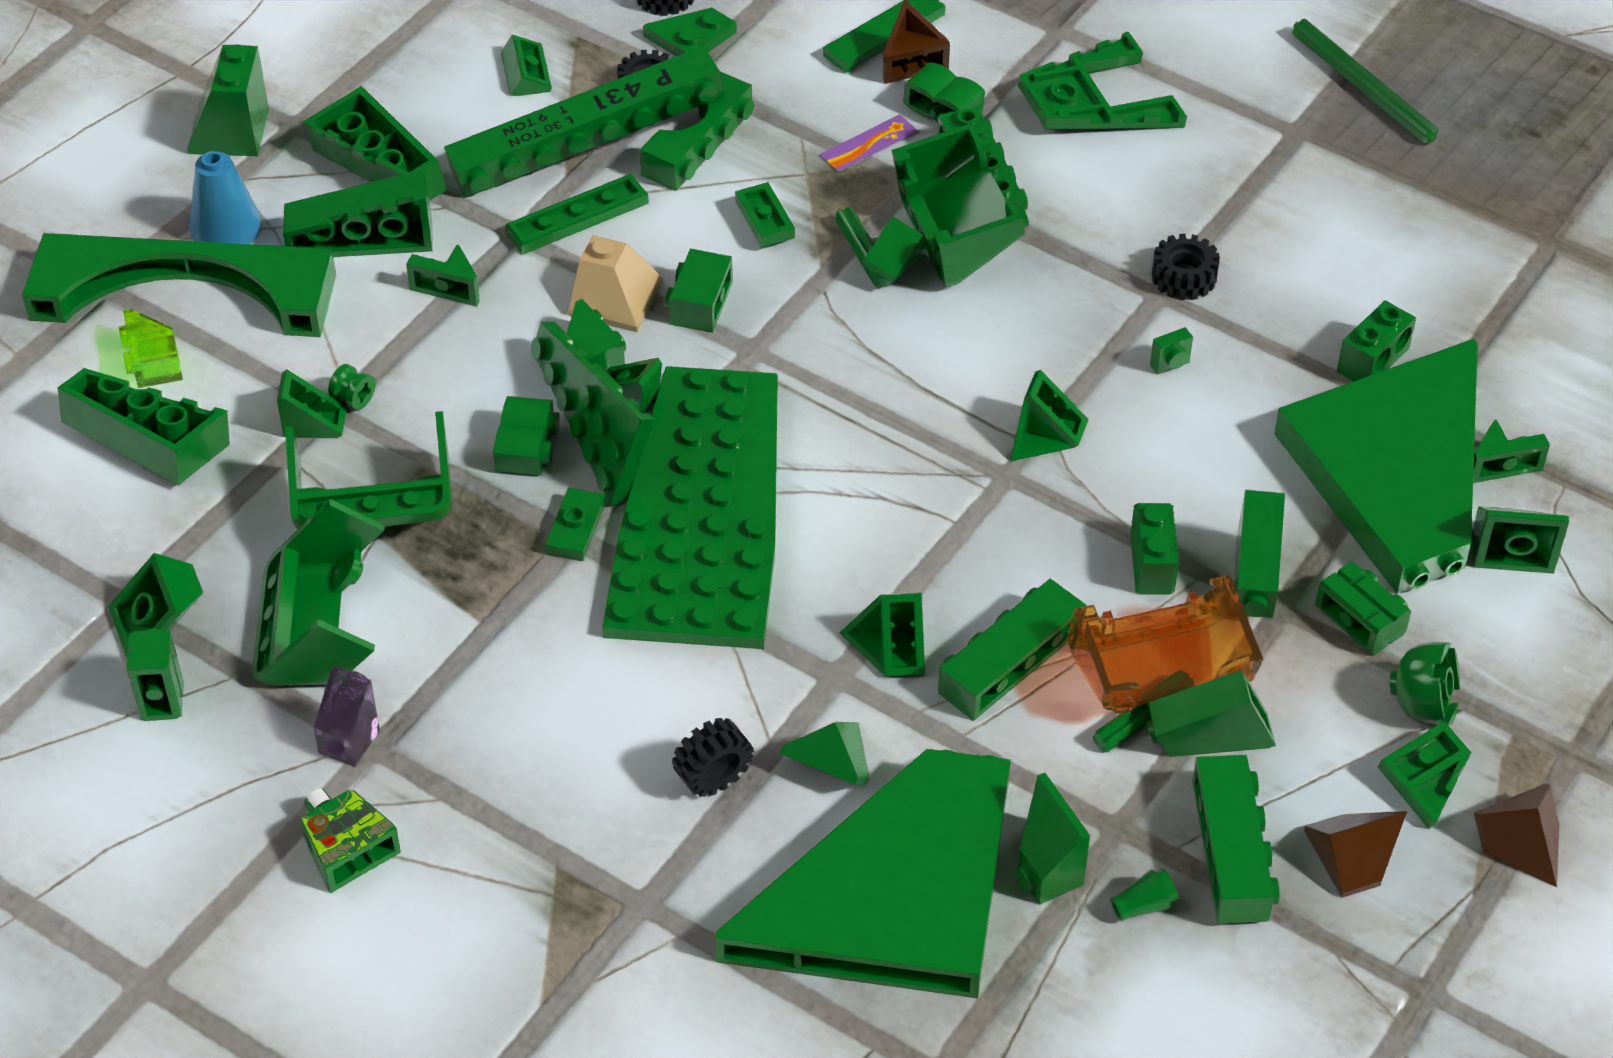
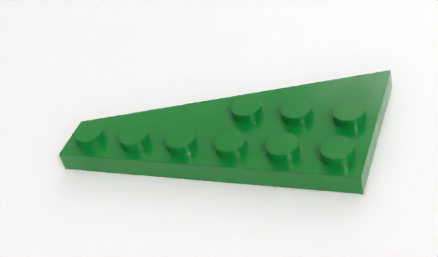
(599, 416)

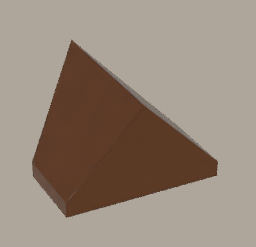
(913, 45)
(1523, 832)
(1356, 847)

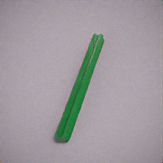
(1365, 81)

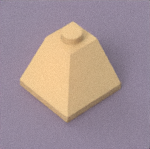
(615, 283)

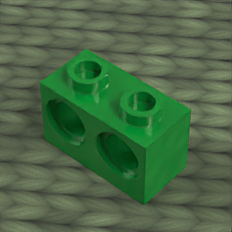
(1376, 342)

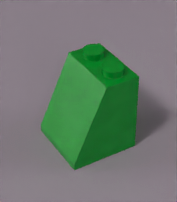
(232, 105)

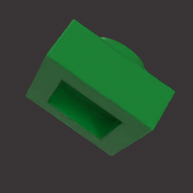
(1171, 350)

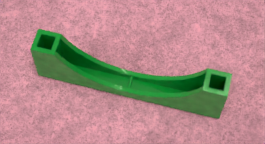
(81, 268)

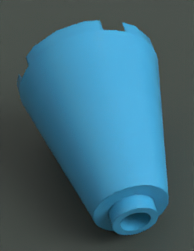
(221, 203)

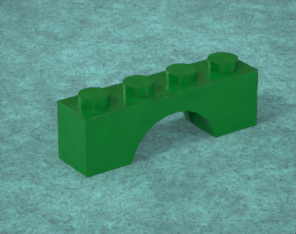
(675, 155)

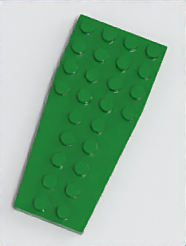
(700, 515)

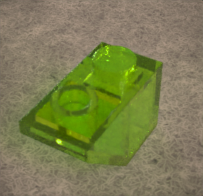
(152, 350)

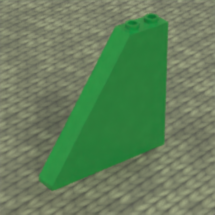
(1396, 461)
(892, 889)

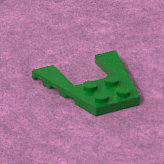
(1069, 98)

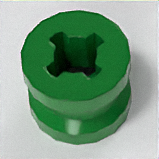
(351, 386)

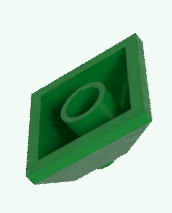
(1517, 539)
(155, 597)
(1052, 845)

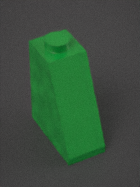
(1259, 552)
(1211, 718)

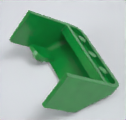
(386, 503)
(302, 599)

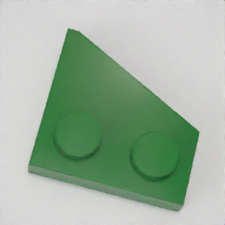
(691, 31)
(1427, 770)

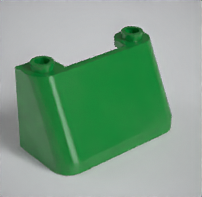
(956, 202)

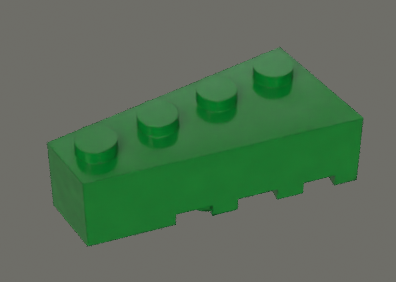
(370, 141)
(365, 218)
(142, 425)

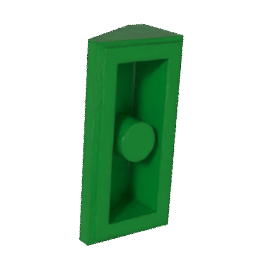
(525, 67)

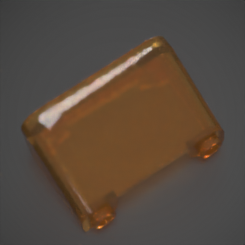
(1165, 648)

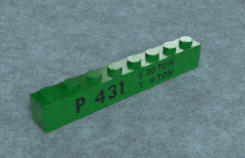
(584, 121)

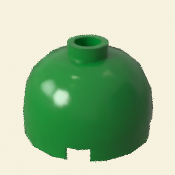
(1427, 682)

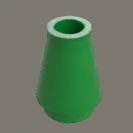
(1146, 895)

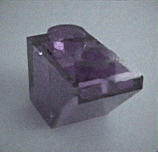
(346, 717)

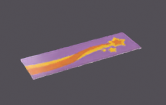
(869, 142)

